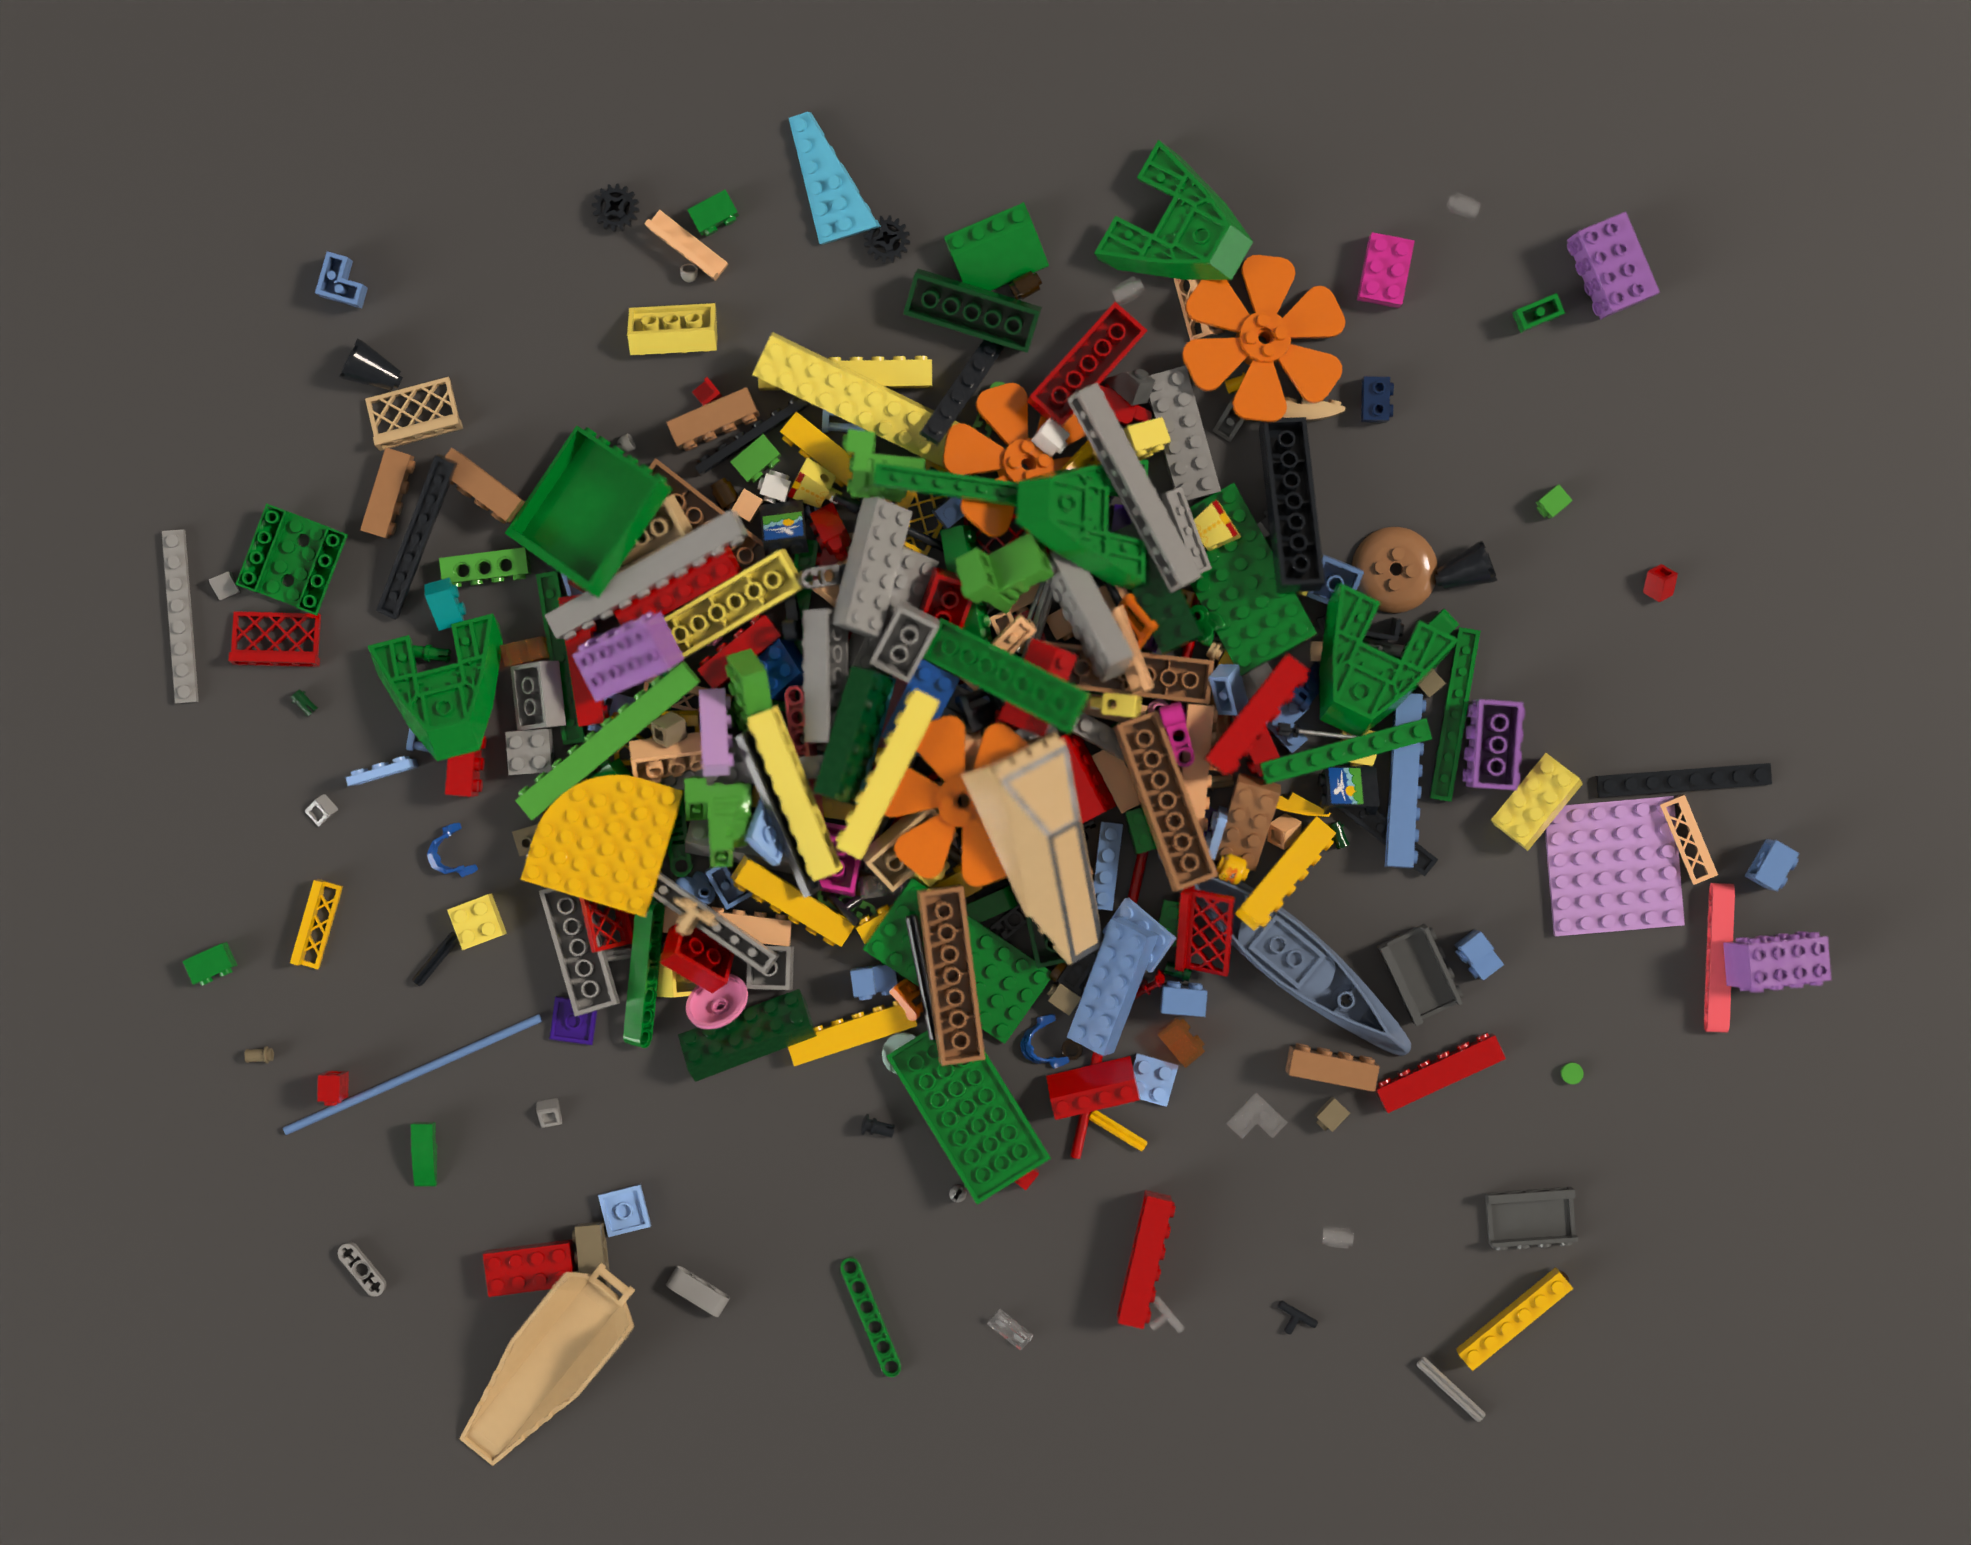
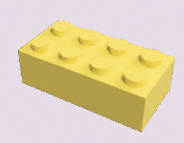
(1536, 801)

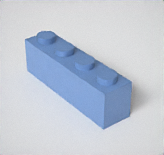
(1107, 864)

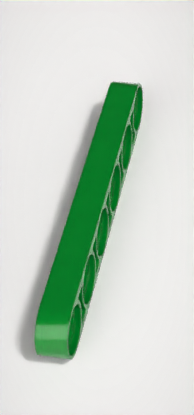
(874, 1315)

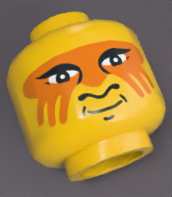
(1232, 869)

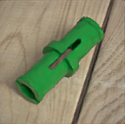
(429, 653)

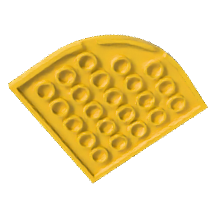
(605, 841)

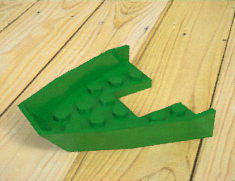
(1193, 239)
(1071, 517)
(1361, 682)
(449, 703)

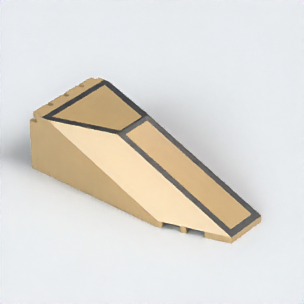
(1041, 842)

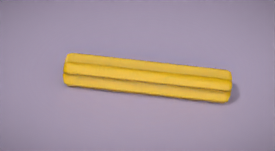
(1118, 1130)

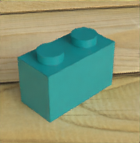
(444, 603)

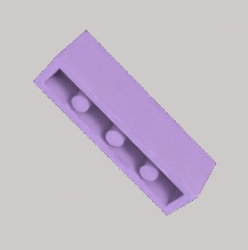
(714, 732)

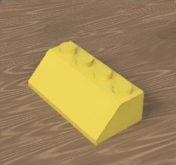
(672, 329)

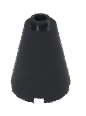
(370, 368)
(1467, 569)

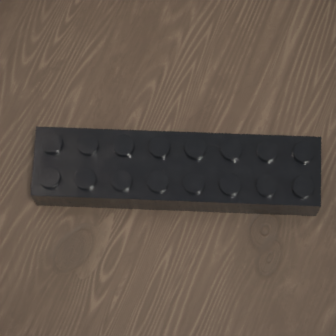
(1291, 505)

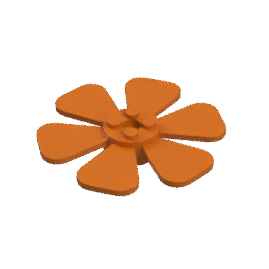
(1216, 358)
(974, 453)
(927, 845)

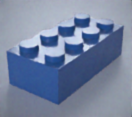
(930, 681)

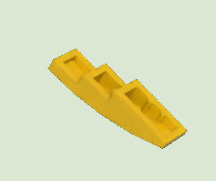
(1299, 805)

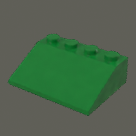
(997, 249)

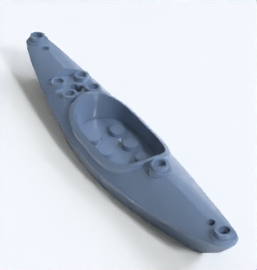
(1308, 969)

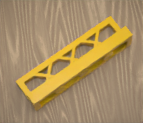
(308, 922)

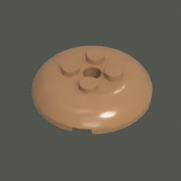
(1416, 563)

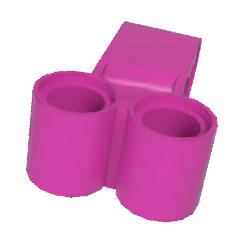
(1173, 720)

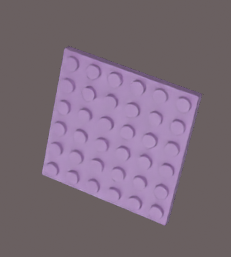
(1613, 867)

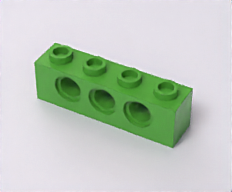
(520, 566)

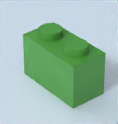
(756, 459)

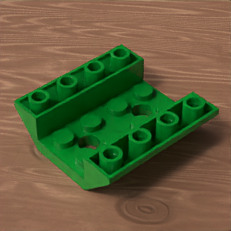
(278, 553)

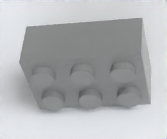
(904, 641)
(538, 695)

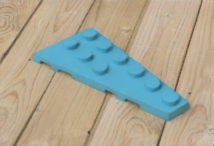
(831, 192)

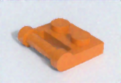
(1141, 634)
(904, 994)

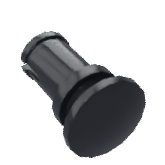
(877, 1127)

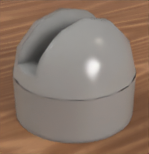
(689, 272)
(626, 442)
(953, 1191)

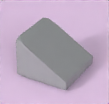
(224, 585)
(321, 810)
(549, 1112)

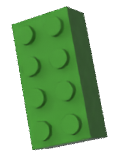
(747, 686)

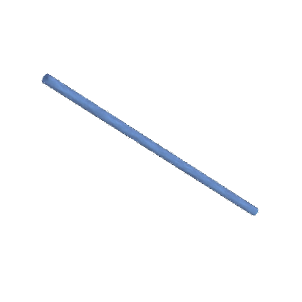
(412, 1074)

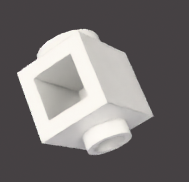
(774, 487)

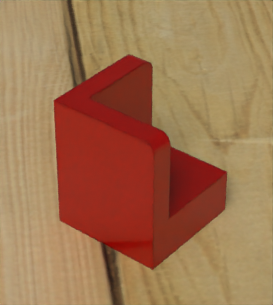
(707, 392)
(1660, 583)

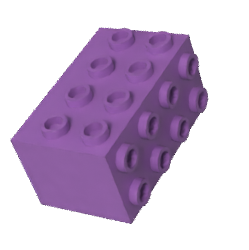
(1612, 266)
(627, 655)
(1493, 744)
(1777, 961)

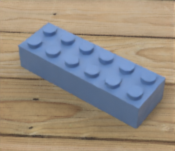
(1112, 986)

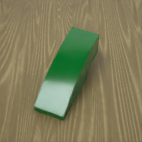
(424, 1153)

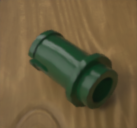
(303, 701)
(1340, 837)
(1170, 970)

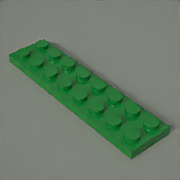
(1006, 676)

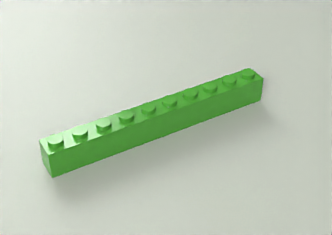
(608, 740)

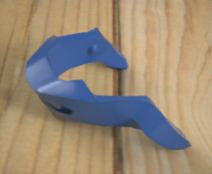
(435, 859)
(1027, 1049)

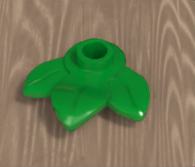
(1208, 623)

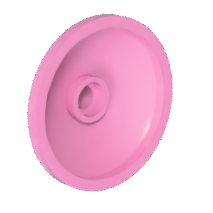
(717, 1008)

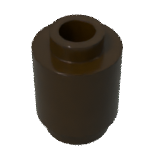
(1025, 285)
(724, 494)

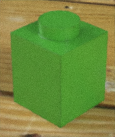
(1553, 502)

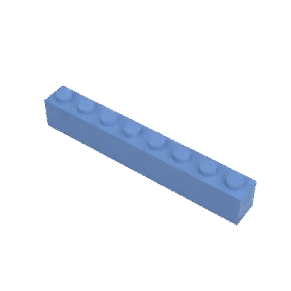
(1404, 790)

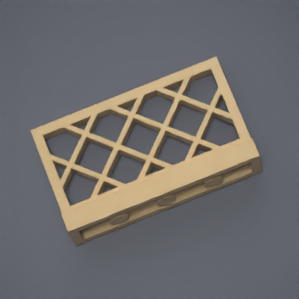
(418, 431)

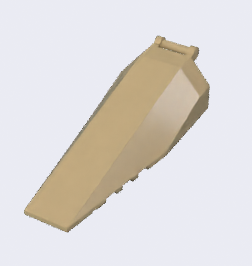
(550, 1361)

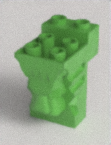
(862, 446)
(1004, 573)
(727, 815)

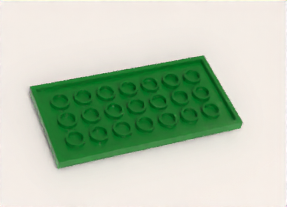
(1244, 591)
(1003, 974)
(970, 1117)

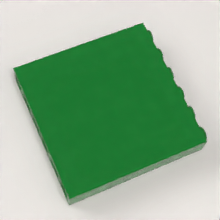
(589, 510)

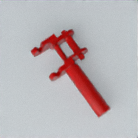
(1146, 987)

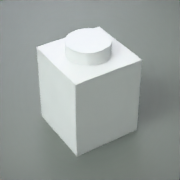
(1051, 438)

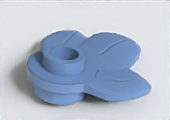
(697, 885)

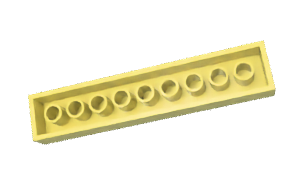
(848, 395)

